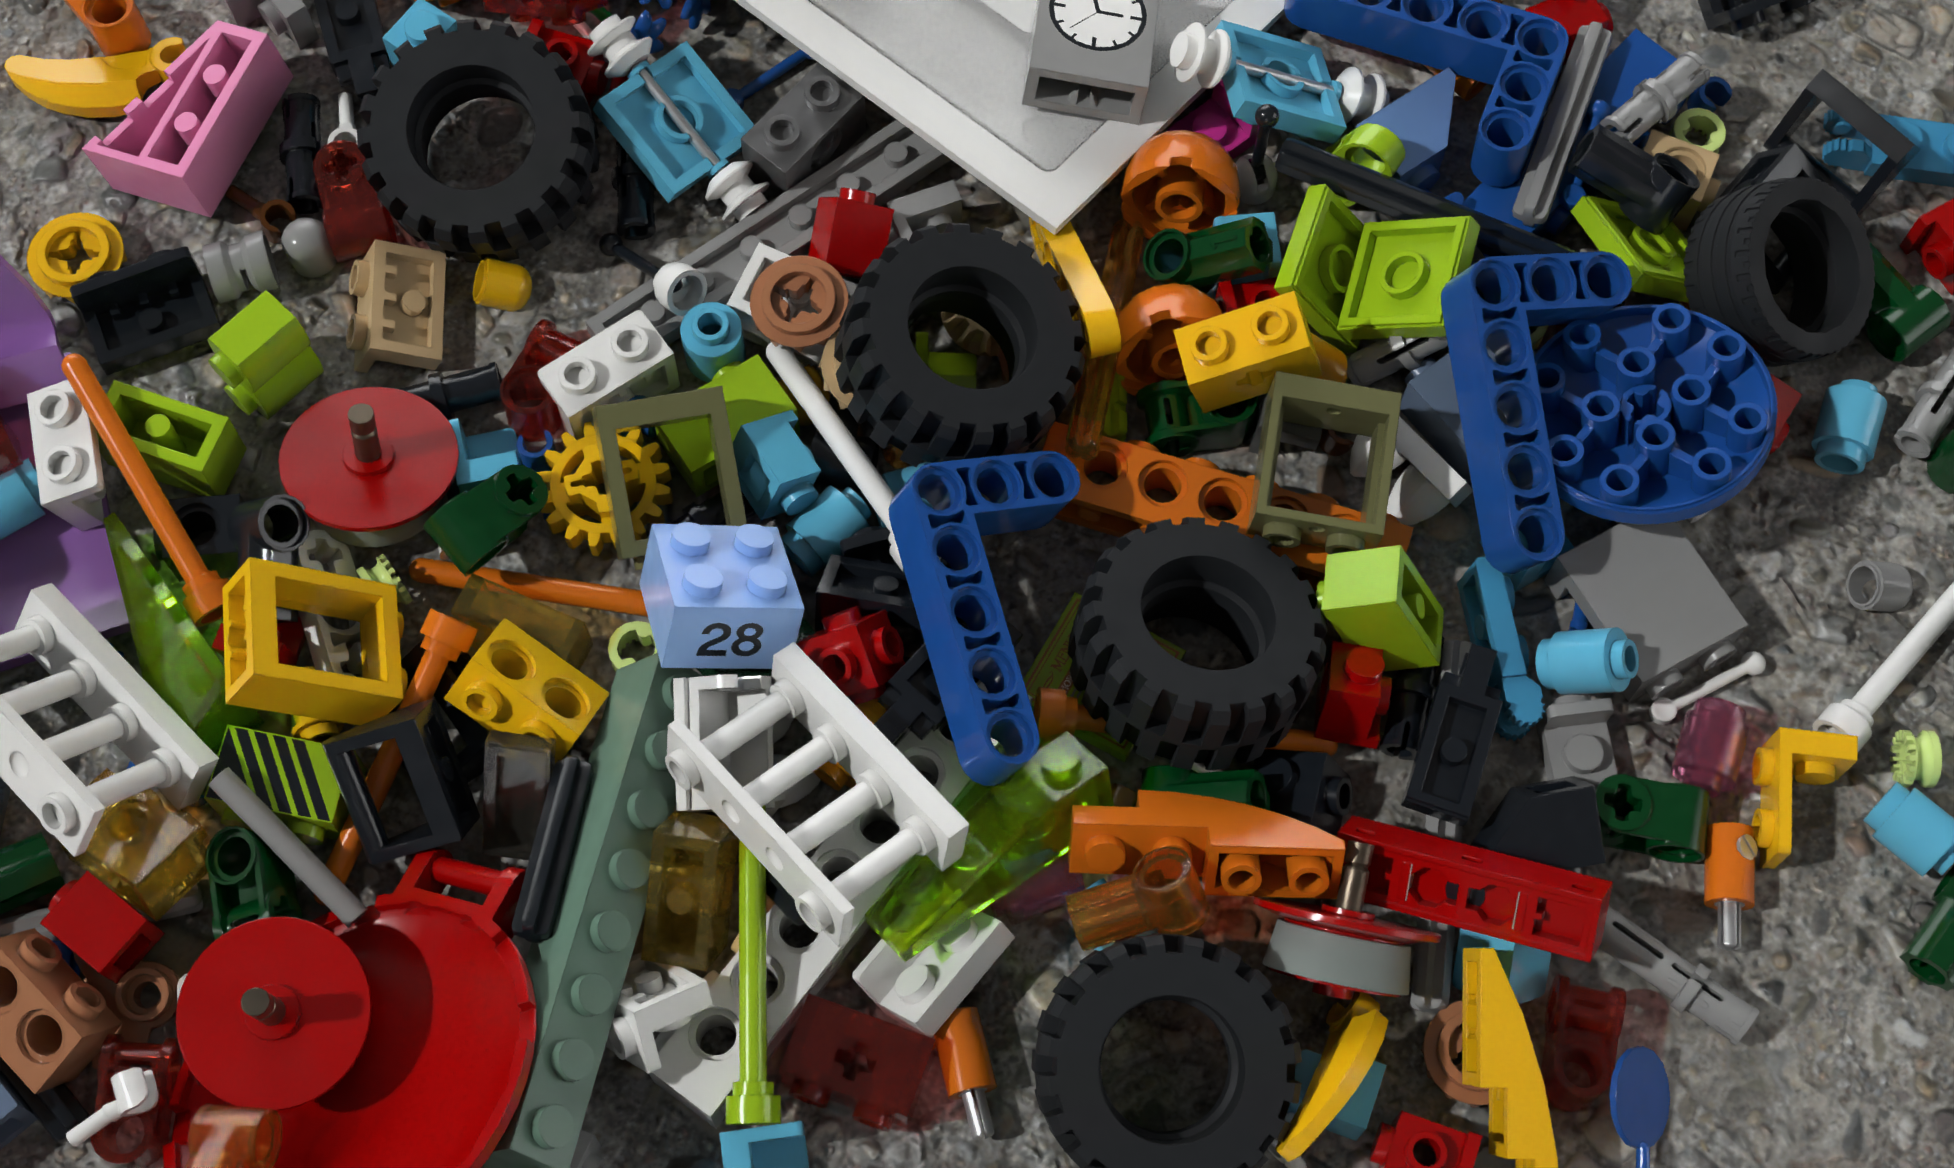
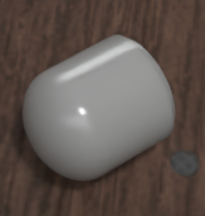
(308, 247)
(1892, 590)

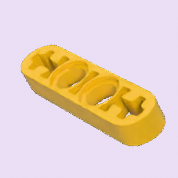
(1078, 275)

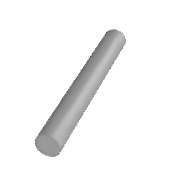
(288, 847)

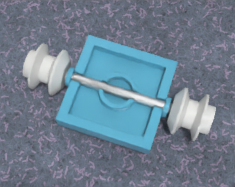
(1278, 72)
(675, 119)

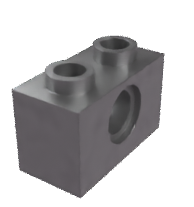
(804, 130)

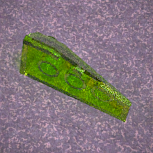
(170, 647)
(1009, 838)

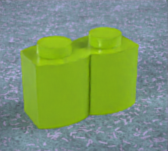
(264, 356)

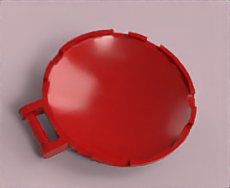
(443, 1037)

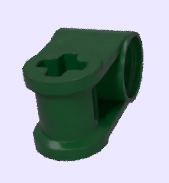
(1188, 426)
(488, 517)
(1657, 819)
(247, 880)

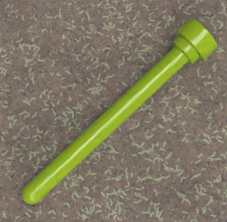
(753, 1095)

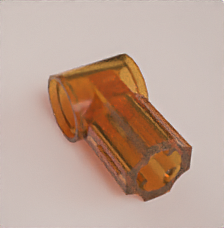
(1158, 896)
(234, 1137)

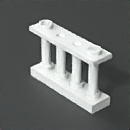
(121, 711)
(840, 736)

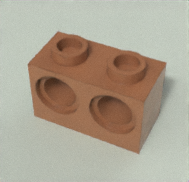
(37, 1000)

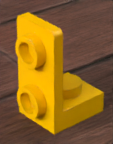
(1814, 760)

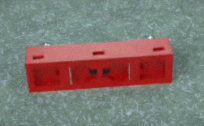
(1482, 889)

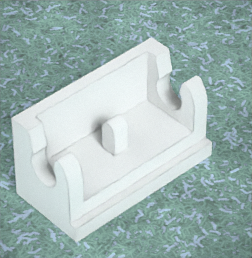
(709, 704)

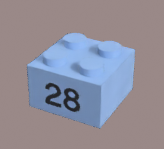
(719, 595)

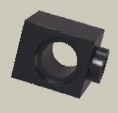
(203, 515)

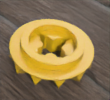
(60, 242)

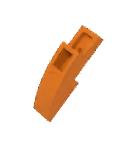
(1229, 844)

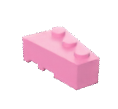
(198, 124)

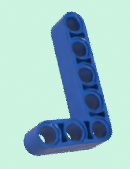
(1476, 40)
(1514, 388)
(969, 592)

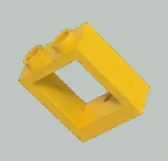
(251, 643)

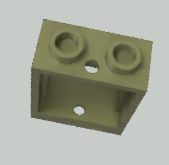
(1336, 408)
(655, 412)

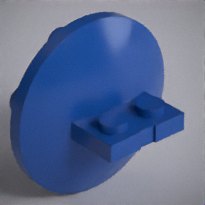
(1654, 413)

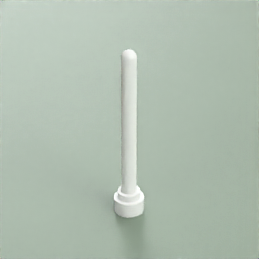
(836, 436)
(1855, 714)

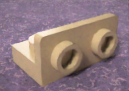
(397, 306)

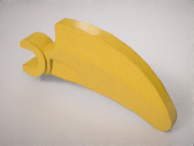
(96, 84)
(1346, 1059)

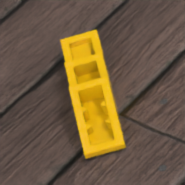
(1502, 1058)

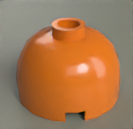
(1179, 183)
(1147, 333)

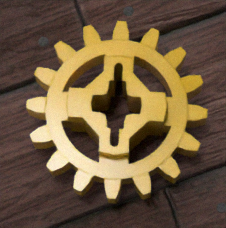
(580, 490)

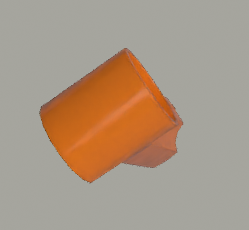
(114, 24)

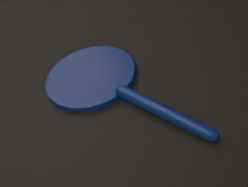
(1639, 1100)

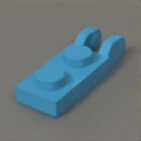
(1930, 165)
(1488, 609)

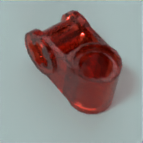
(349, 203)
(523, 384)
(1581, 1029)
(166, 1063)

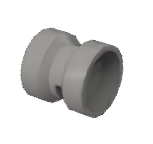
(241, 267)

